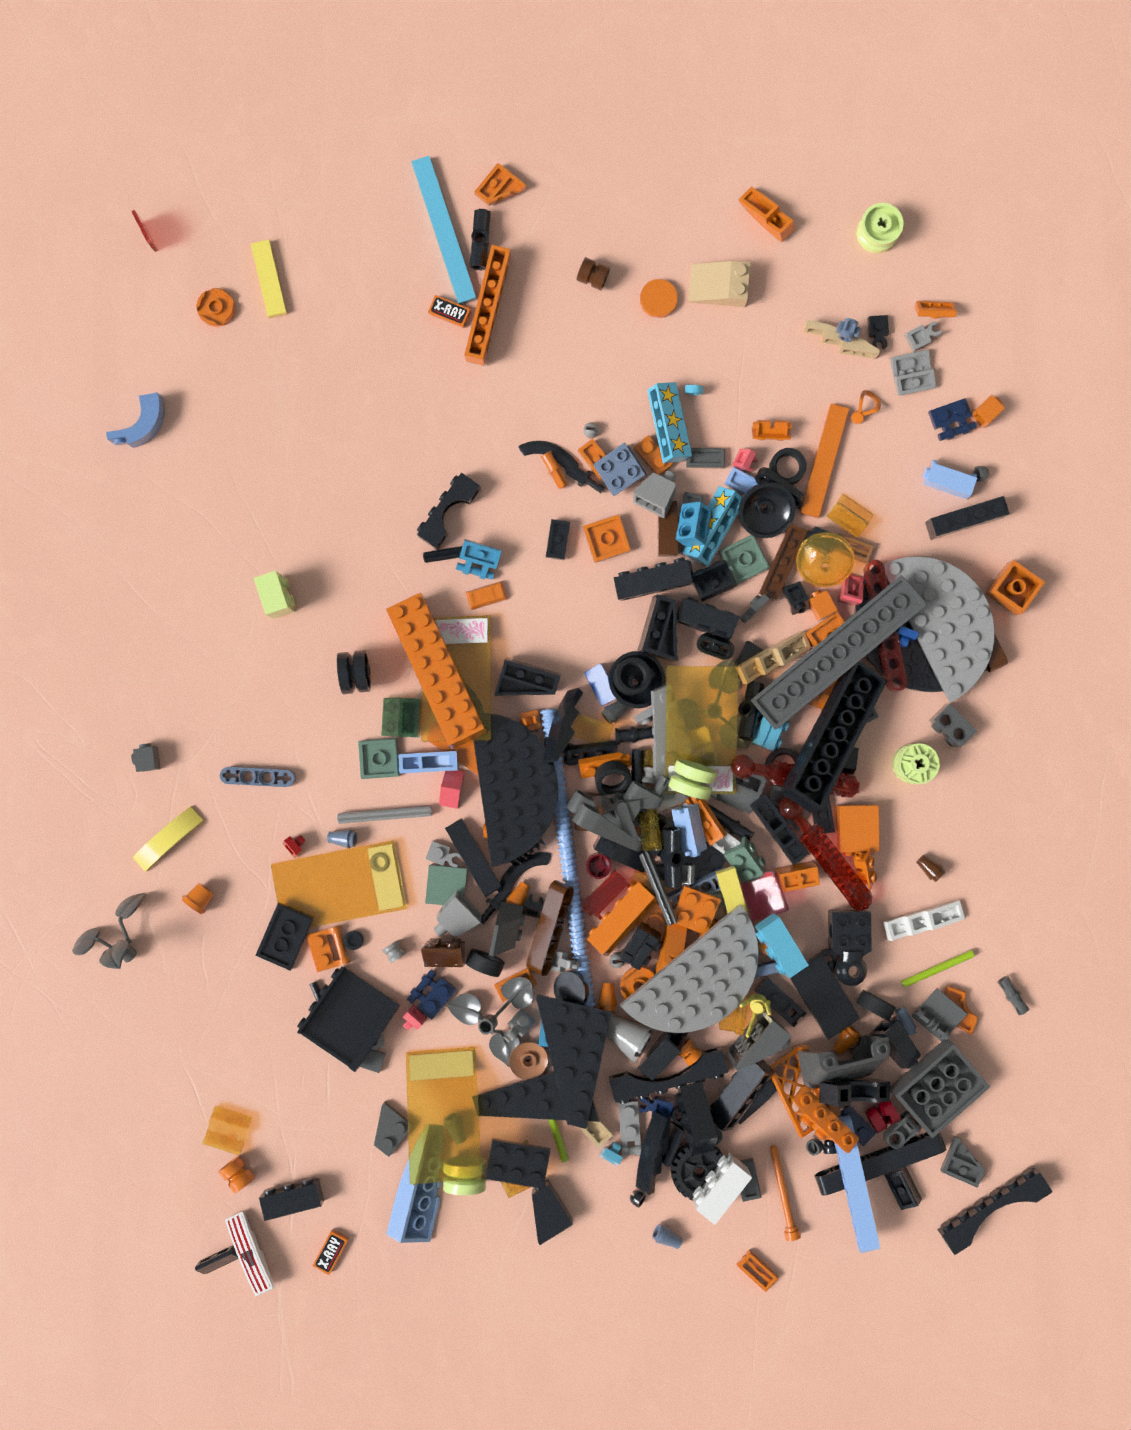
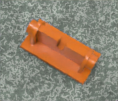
(781, 431)
(865, 866)

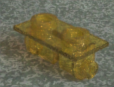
(650, 831)

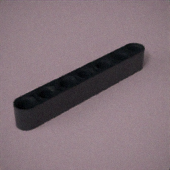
(884, 1161)

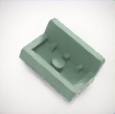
(746, 860)

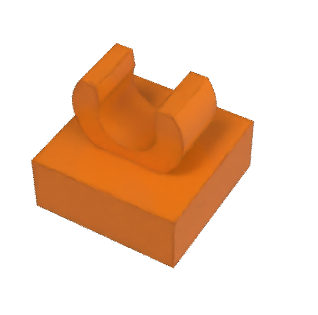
(530, 720)

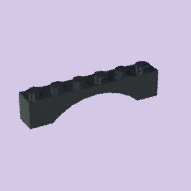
(629, 1086)
(961, 1230)

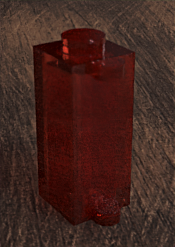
(604, 893)

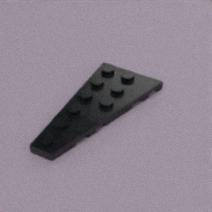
(528, 1099)

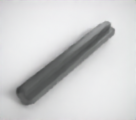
(658, 888)

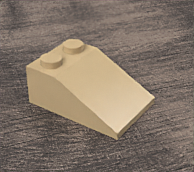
(719, 283)

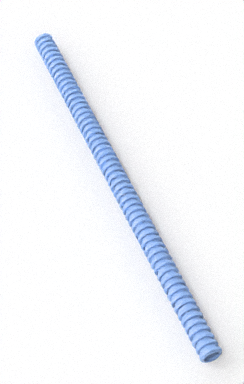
(569, 867)

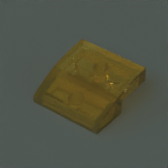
(227, 1130)

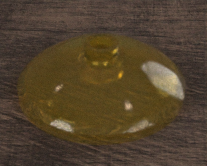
(827, 549)

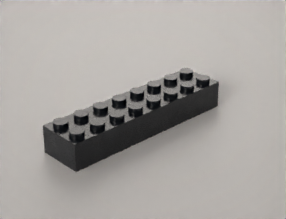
(833, 737)

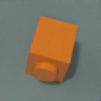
(988, 410)
(821, 604)

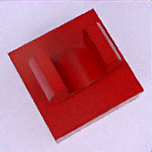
(293, 846)

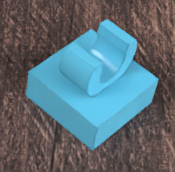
(612, 1154)

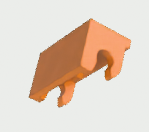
(798, 876)

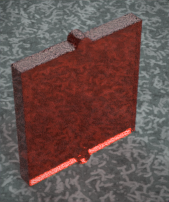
(144, 230)

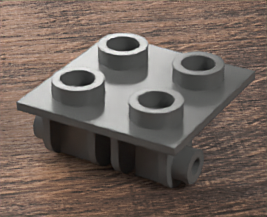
(939, 1015)

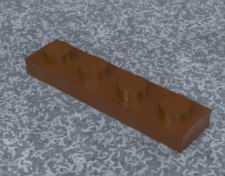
(783, 562)

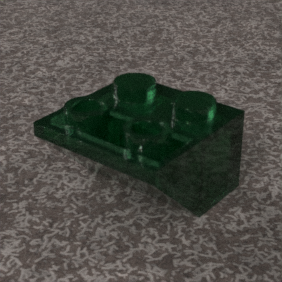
(401, 717)

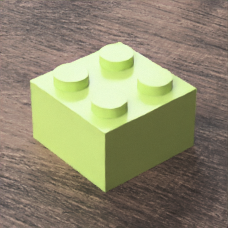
(274, 594)

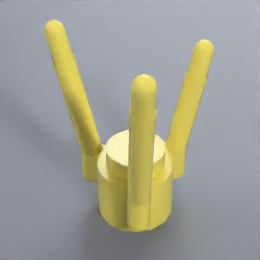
(757, 1005)

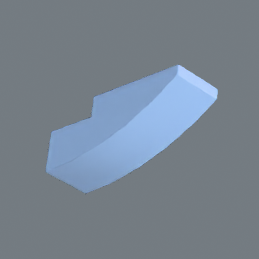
(428, 762)

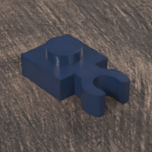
(661, 1104)

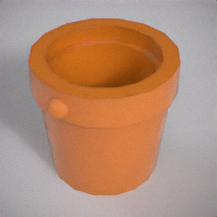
(198, 898)

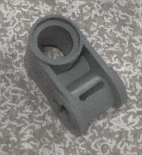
(902, 1130)

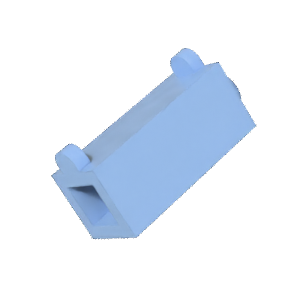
(949, 480)
(692, 833)

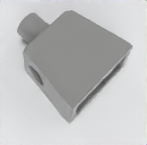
(656, 493)
(457, 916)

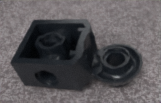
(851, 939)

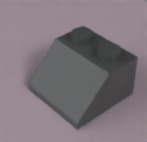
(507, 928)

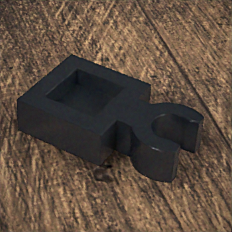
(878, 328)

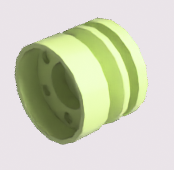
(906, 769)

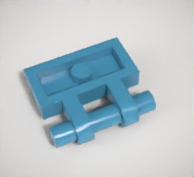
(479, 554)

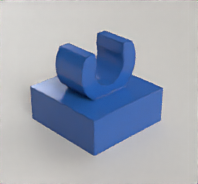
(906, 635)

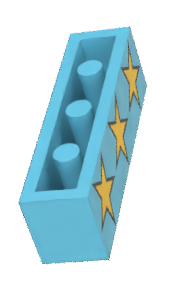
(669, 422)
(724, 511)

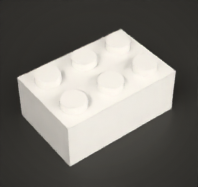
(721, 1188)

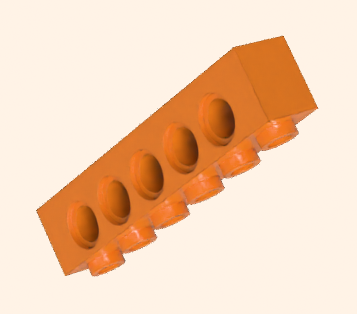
(487, 305)

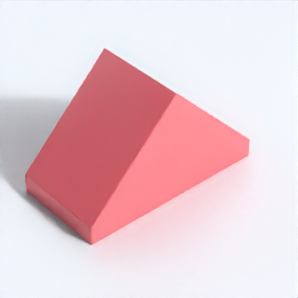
(852, 590)
(451, 788)

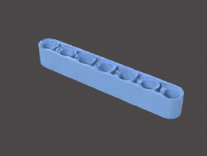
(857, 1195)

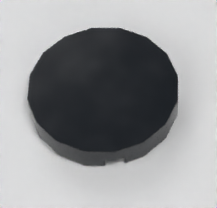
(571, 987)

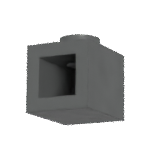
(145, 758)

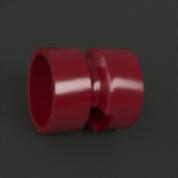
(598, 865)
(882, 1115)

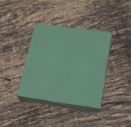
(744, 559)
(378, 758)
(443, 882)

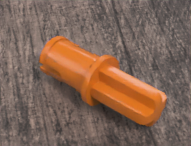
(554, 470)

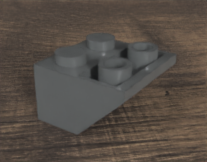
(746, 792)

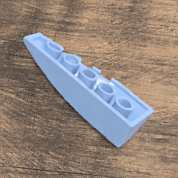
(414, 1211)

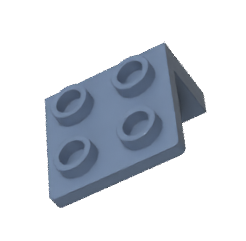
(620, 469)

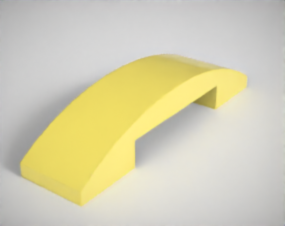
(167, 838)

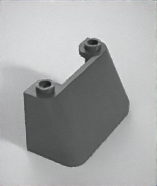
(826, 1068)

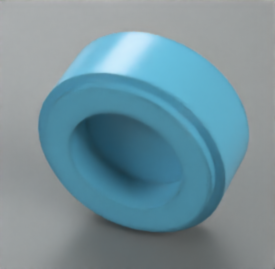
(694, 390)

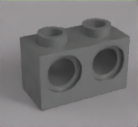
(956, 721)

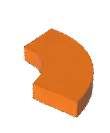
(959, 997)

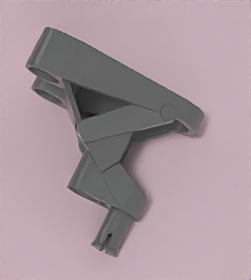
(595, 816)

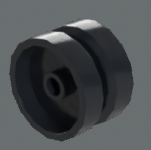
(353, 672)

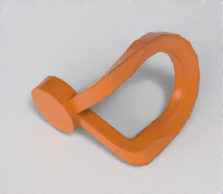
(858, 416)

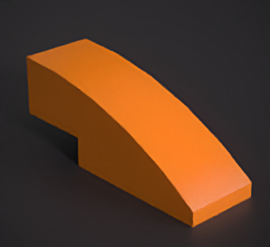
(767, 214)

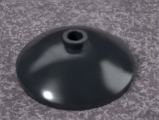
(772, 519)
(644, 698)

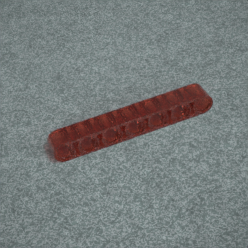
(885, 654)

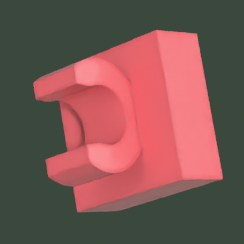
(744, 459)
(414, 1018)

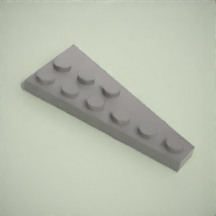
(658, 706)

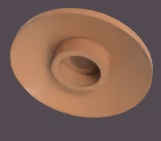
(528, 1068)

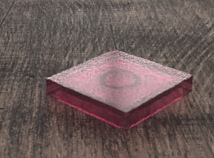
(764, 897)

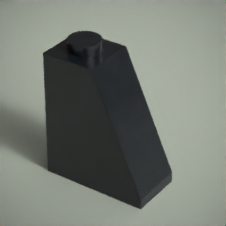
(901, 1046)
(661, 1053)
(549, 1213)

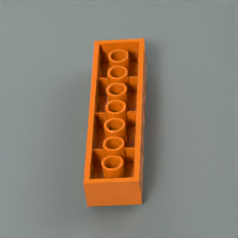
(436, 671)

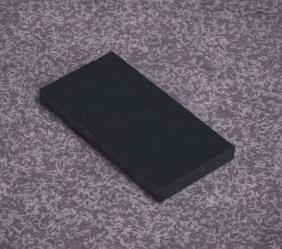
(824, 997)

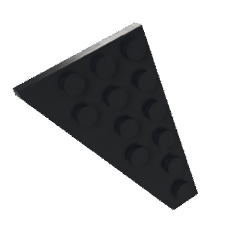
(576, 1048)

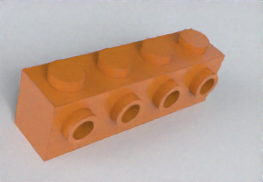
(622, 918)

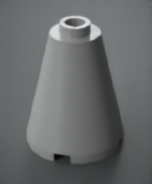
(629, 1036)

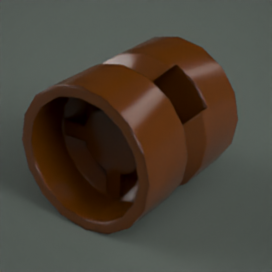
(593, 273)

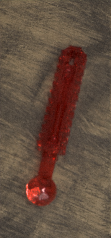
(744, 766)
(828, 857)

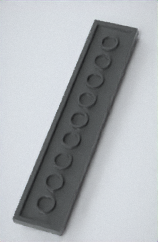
(838, 652)

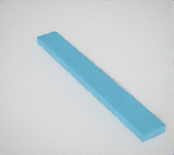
(443, 230)

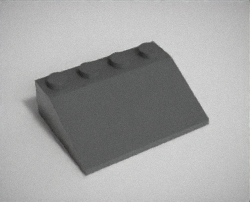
(764, 1041)
(939, 1087)

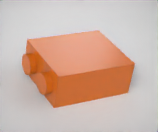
(857, 829)

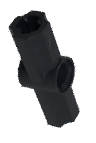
(481, 228)
(749, 713)
(673, 849)

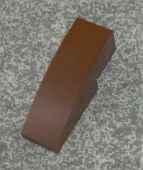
(667, 533)

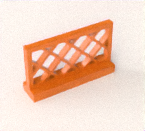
(780, 1085)

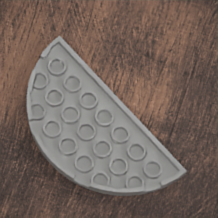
(954, 624)
(702, 981)

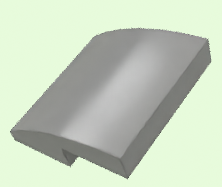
(912, 372)

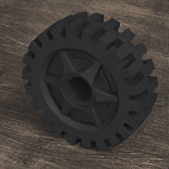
(684, 1168)

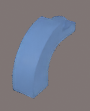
(147, 425)

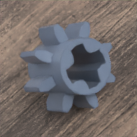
(848, 330)

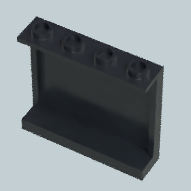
(348, 1018)

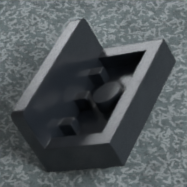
(713, 580)

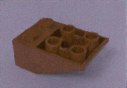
(443, 953)

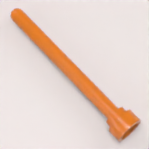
(792, 1232)

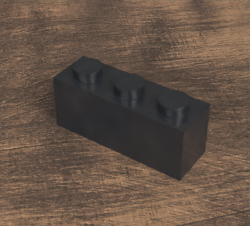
(291, 1198)

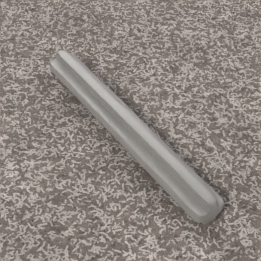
(386, 814)

